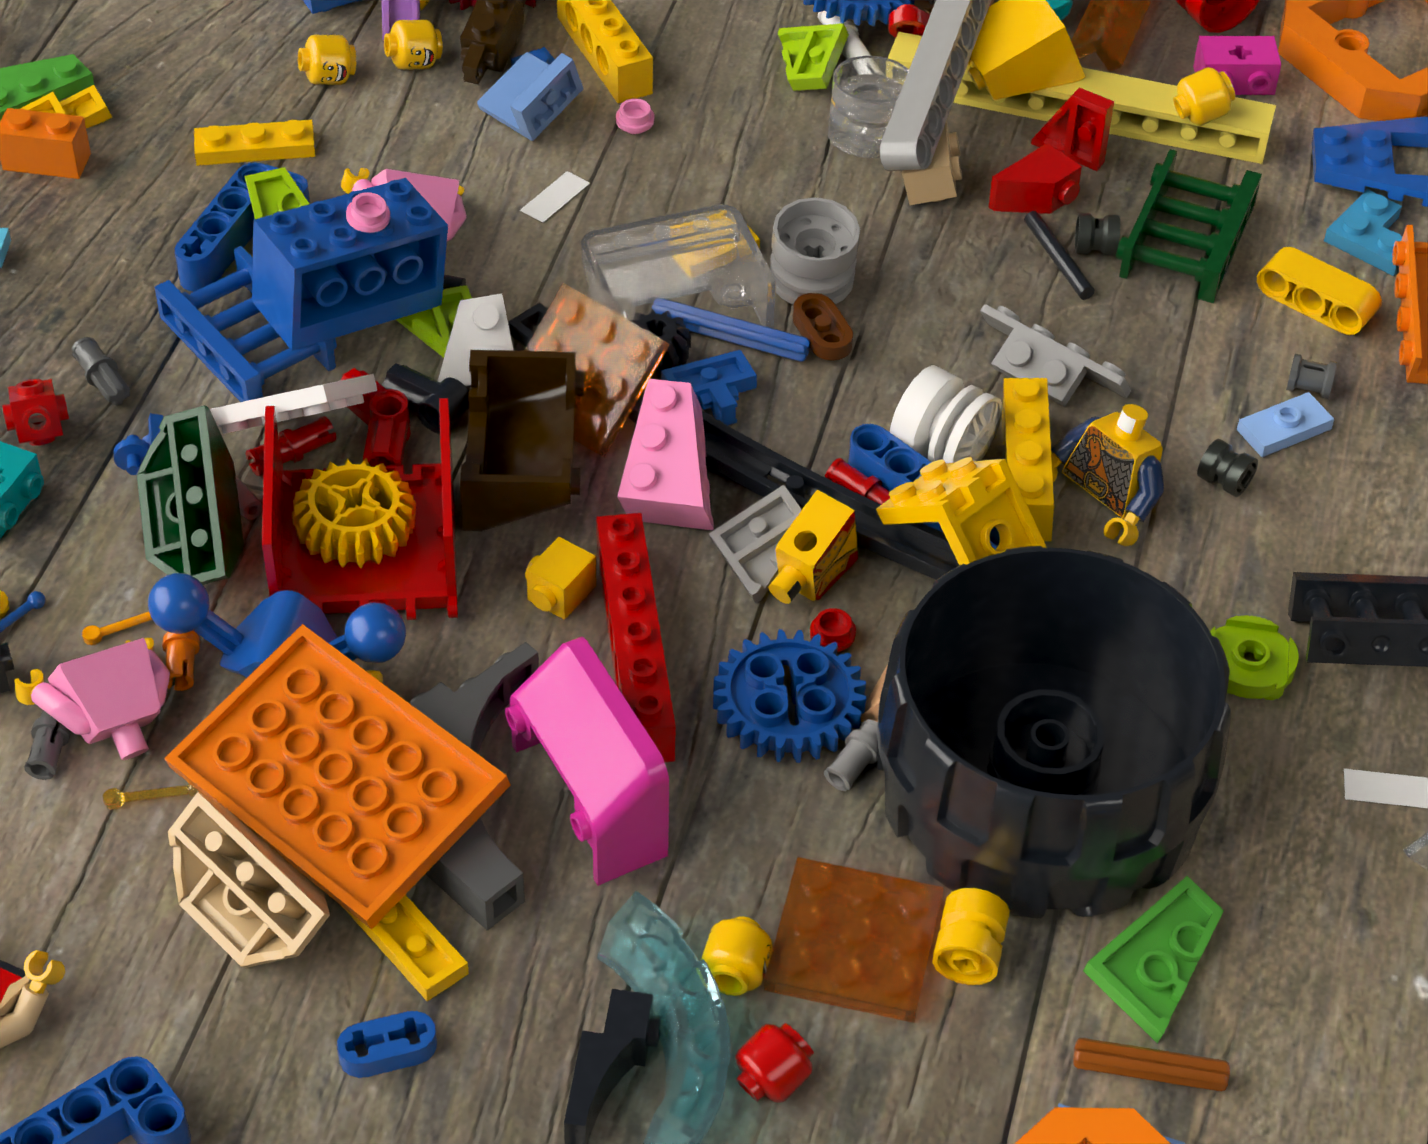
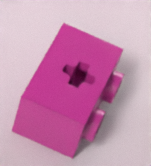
(1247, 60)

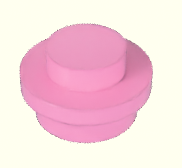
(635, 116)
(368, 213)

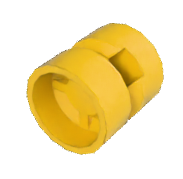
(971, 936)

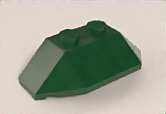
(190, 499)

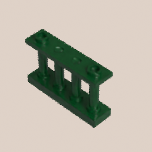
(1218, 247)

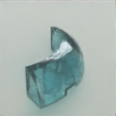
(695, 1032)

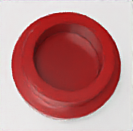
(834, 626)

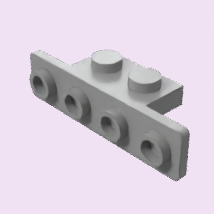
(1036, 355)

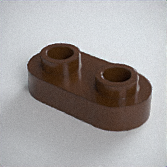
(823, 325)

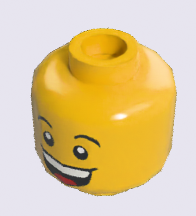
(413, 44)
(327, 59)
(738, 954)

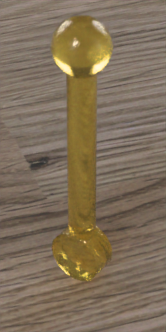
(114, 798)

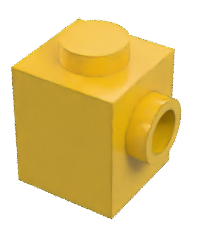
(560, 577)

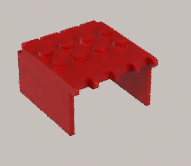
(414, 579)

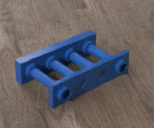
(224, 355)

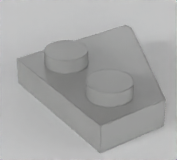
(752, 537)

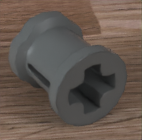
(1311, 376)

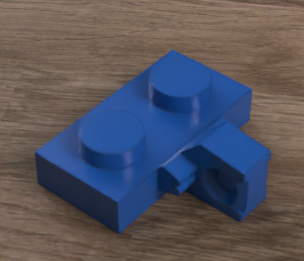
(717, 382)

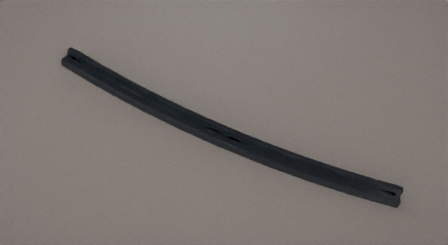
(751, 463)

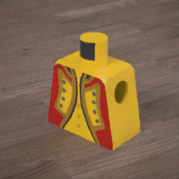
(815, 549)

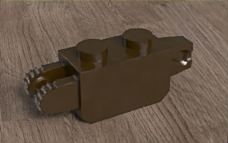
(490, 37)

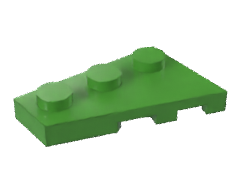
(33, 80)
(1156, 956)

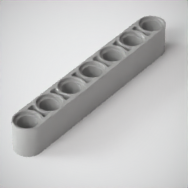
(932, 84)

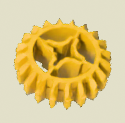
(364, 510)

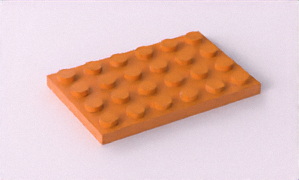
(338, 774)

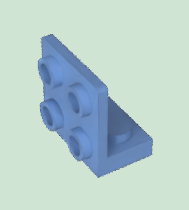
(532, 93)

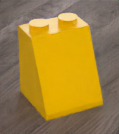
(1022, 50)

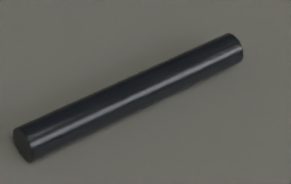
(1059, 255)

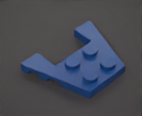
(1363, 156)

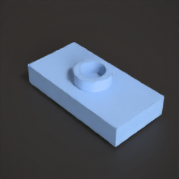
(1285, 424)

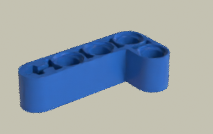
(223, 226)
(115, 1110)

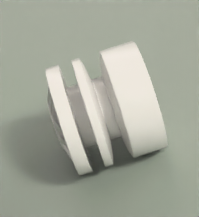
(945, 418)

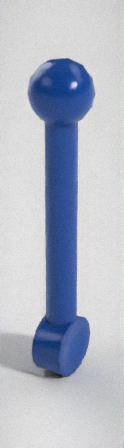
(34, 601)

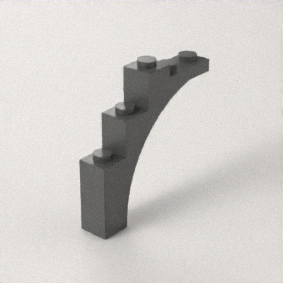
(474, 867)

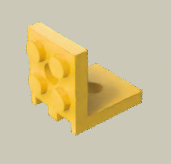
(967, 503)

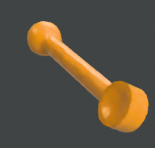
(93, 635)

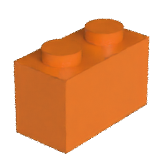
(43, 143)

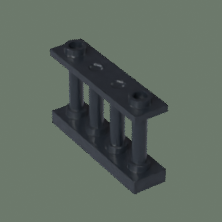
(1362, 618)

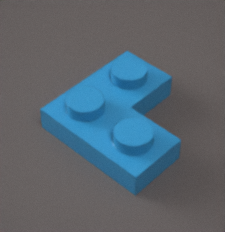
(1365, 231)

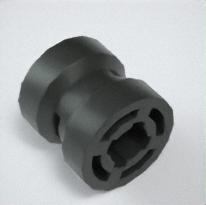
(1097, 234)
(1229, 468)

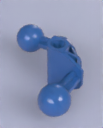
(182, 605)

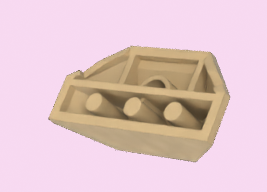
(241, 887)

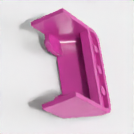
(601, 756)

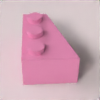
(667, 459)

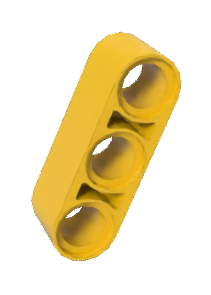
(1319, 290)

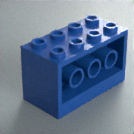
(328, 280)

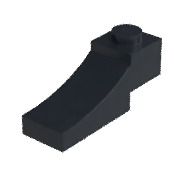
(608, 1057)

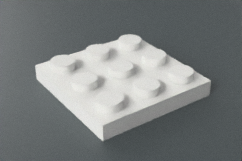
(294, 403)

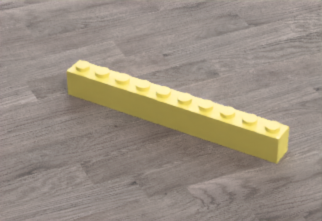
(1140, 110)

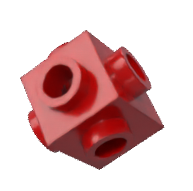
(30, 398)

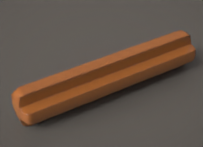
(1151, 1064)

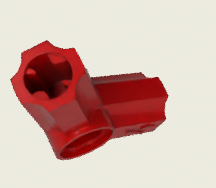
(387, 422)

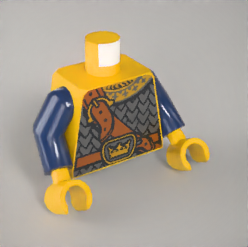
(1116, 466)

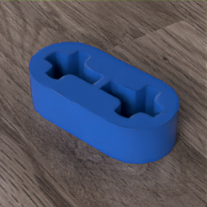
(387, 1044)

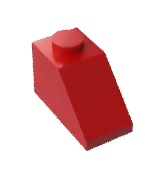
(1036, 183)

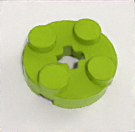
(1275, 655)

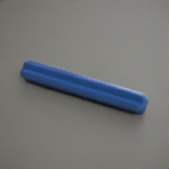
(736, 330)

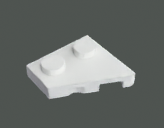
(477, 325)

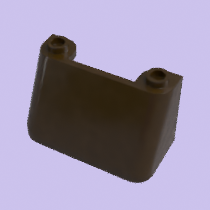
(519, 436)

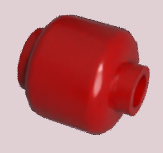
(774, 1063)

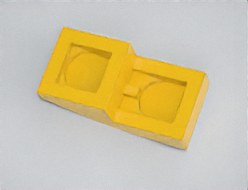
(84, 103)

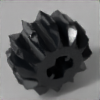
(670, 330)

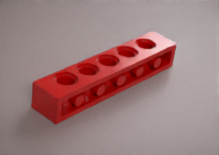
(635, 626)

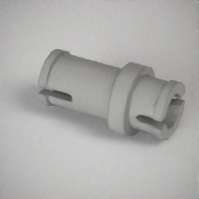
(857, 754)

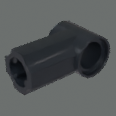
(424, 395)

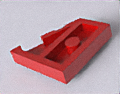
(1080, 129)

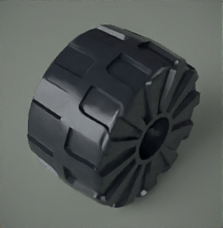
(1052, 729)

